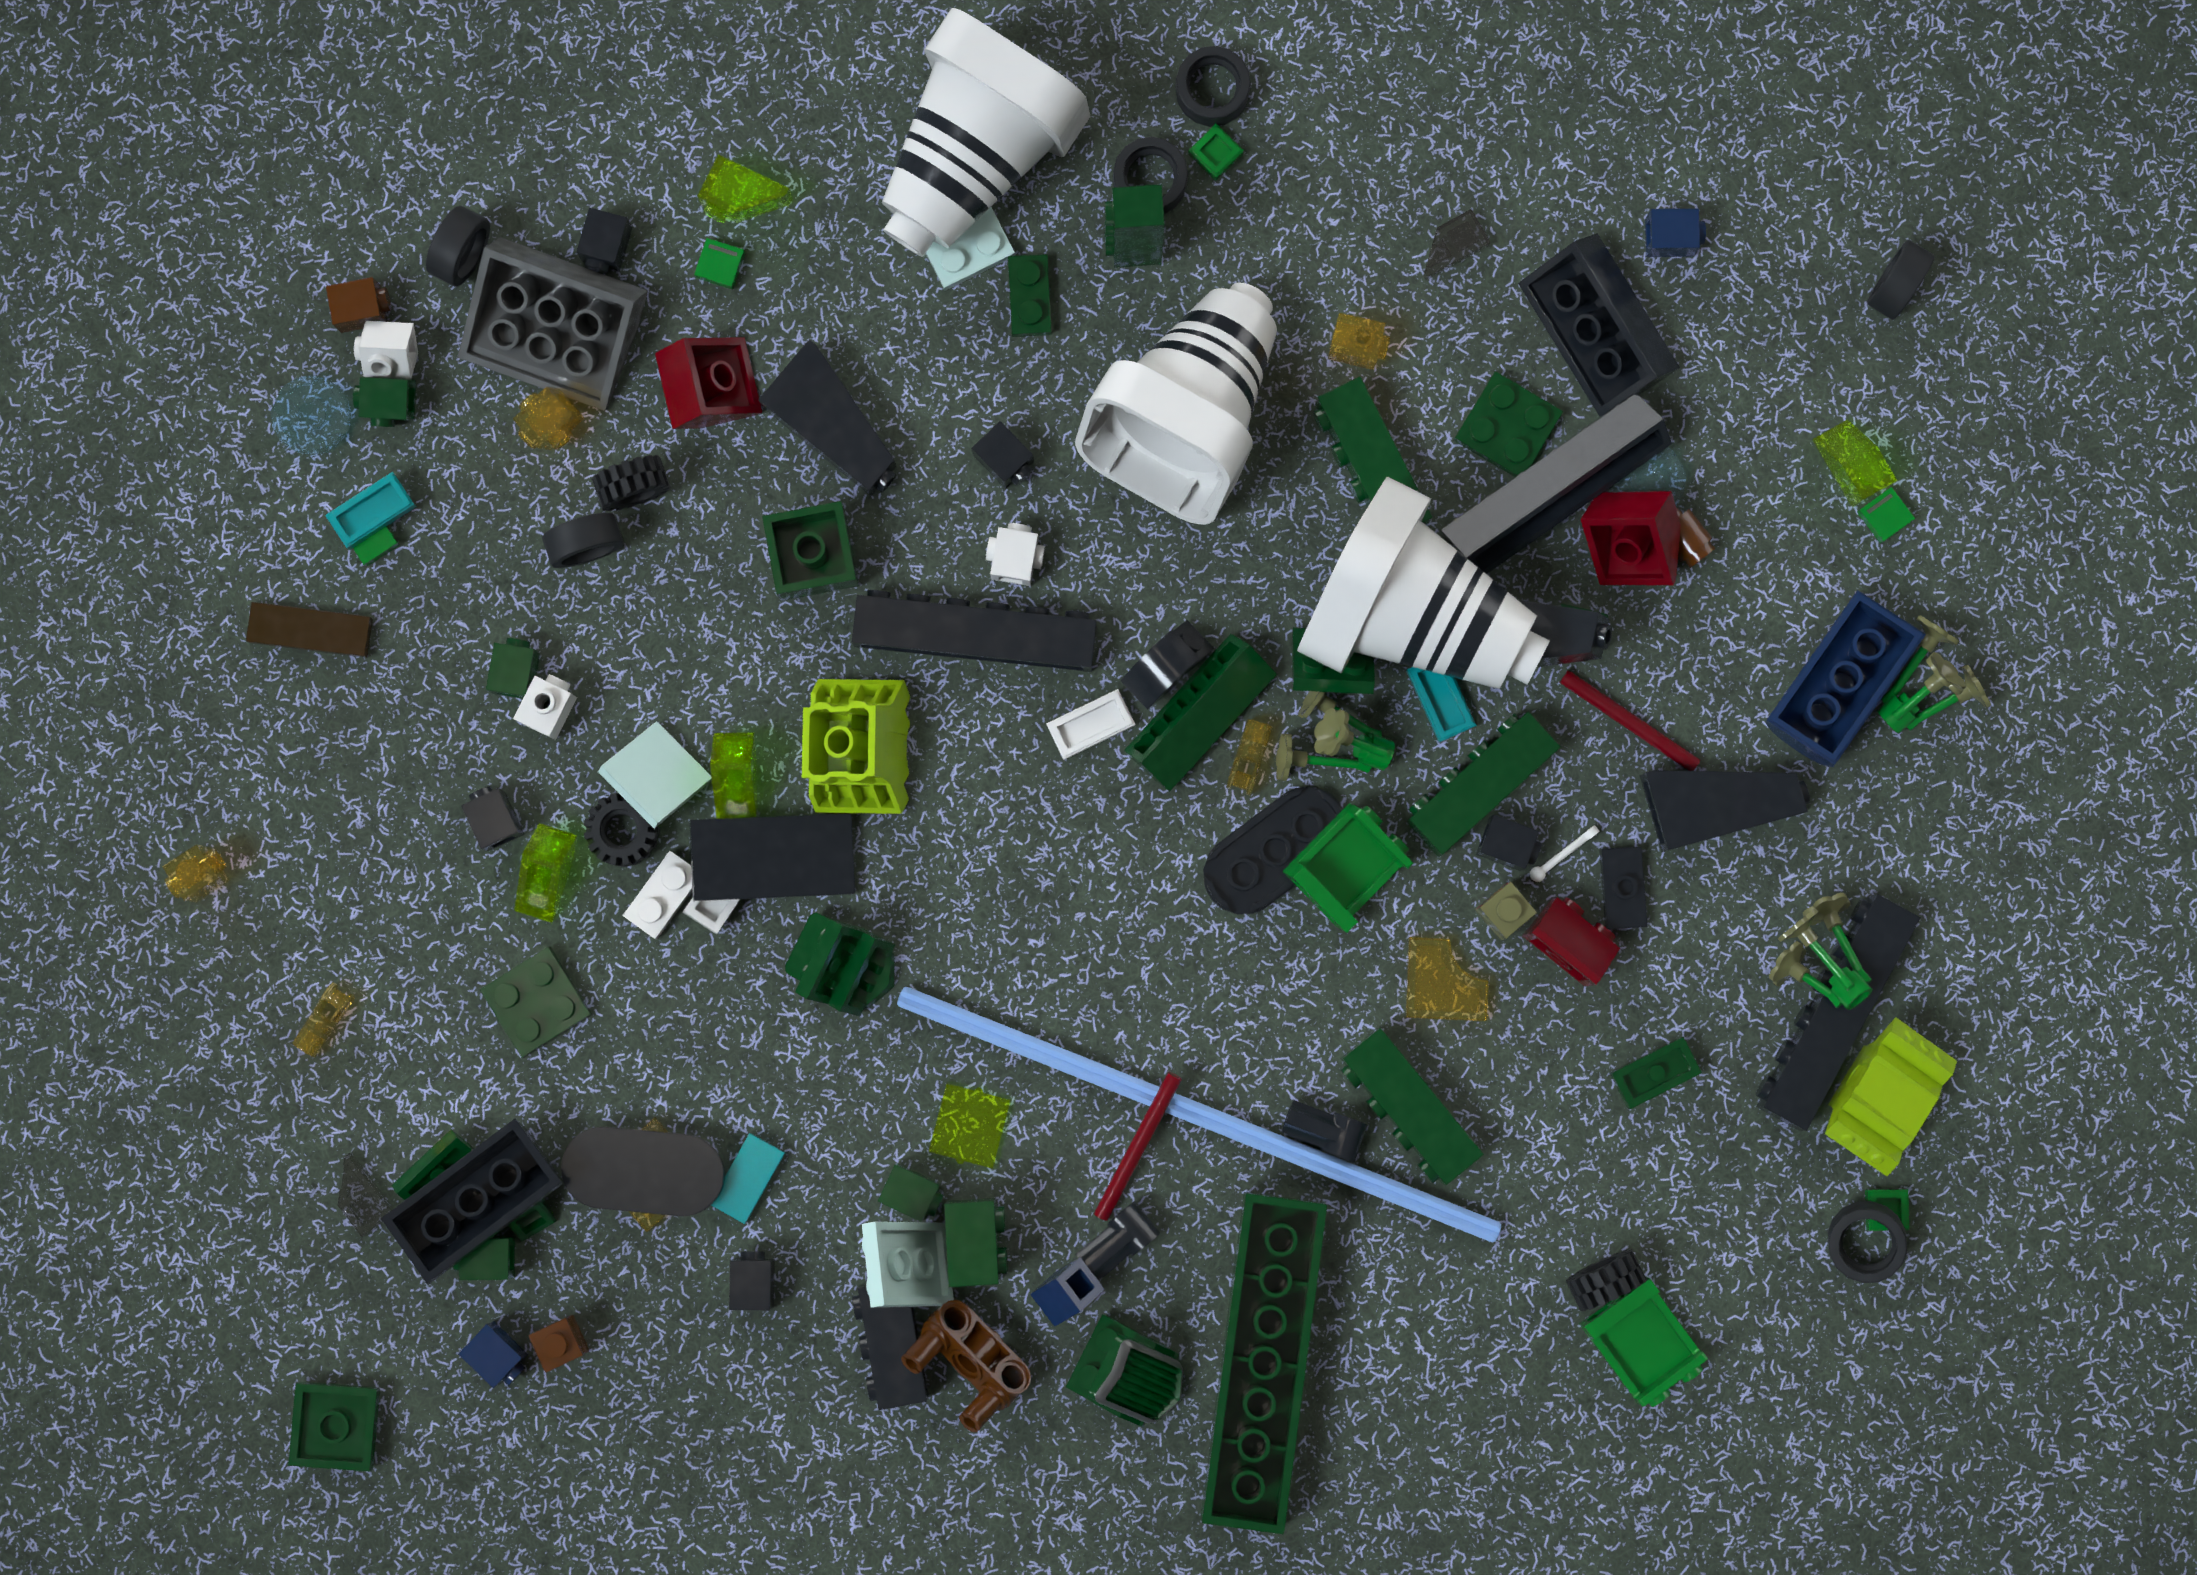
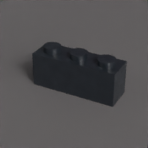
(887, 1338)

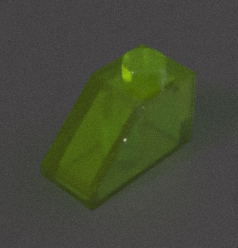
(739, 192)
(1854, 462)
(734, 775)
(544, 872)

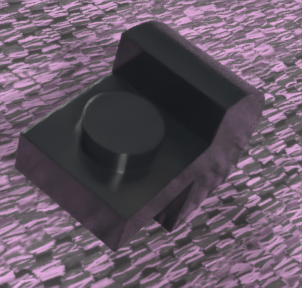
(1166, 664)

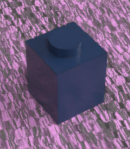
(1674, 232)
(1067, 1291)
(494, 1355)

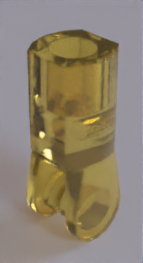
(1251, 750)
(319, 1025)

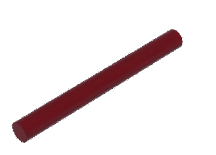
(1629, 721)
(1137, 1146)

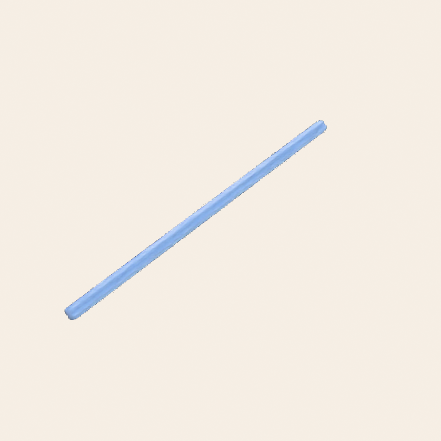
(1200, 1114)

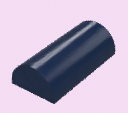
(1844, 680)

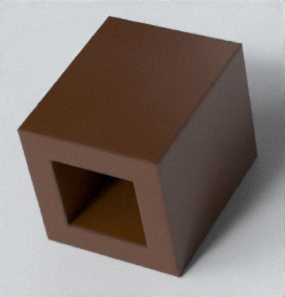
(357, 302)
(559, 1343)

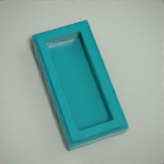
(370, 510)
(1442, 703)
(748, 1178)

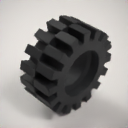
(631, 483)
(598, 839)
(1606, 1280)

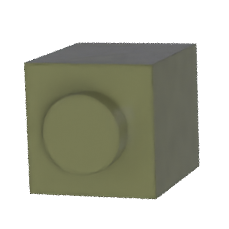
(1505, 911)

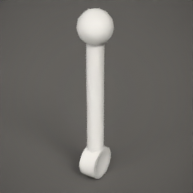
(1538, 873)

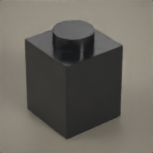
(604, 241)
(1004, 456)
(492, 818)
(1509, 843)
(752, 1282)

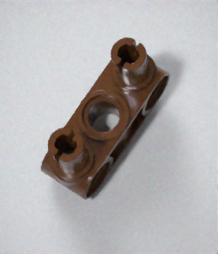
(975, 1354)

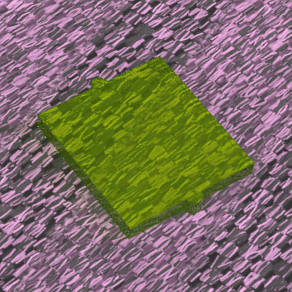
(969, 1125)

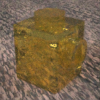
(1347, 350)
(547, 419)
(195, 873)

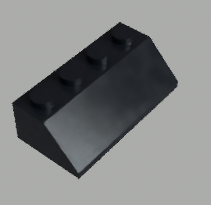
(1598, 324)
(472, 1200)

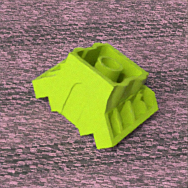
(856, 746)
(1888, 1095)

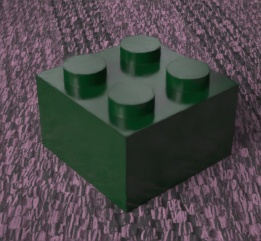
(810, 551)
(974, 1242)

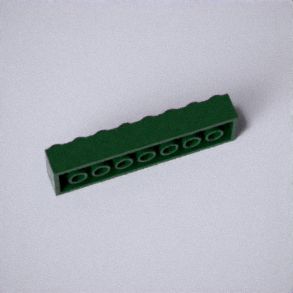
(1263, 1363)

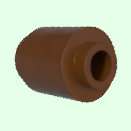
(1694, 539)

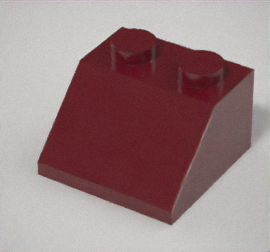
(707, 381)
(1633, 537)
(1572, 941)

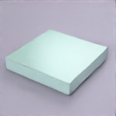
(655, 774)

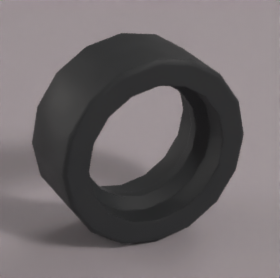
(1221, 57)
(1157, 147)
(457, 246)
(1901, 279)
(582, 540)
(1868, 1272)

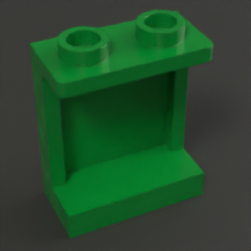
(1347, 864)
(1644, 1344)

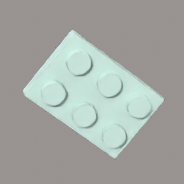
(972, 253)
(906, 1264)

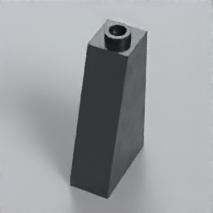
(823, 415)
(1572, 633)
(1711, 804)

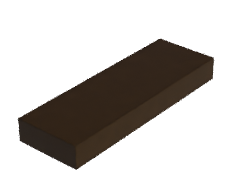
(309, 629)

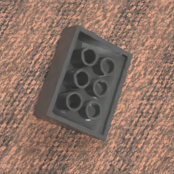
(551, 322)

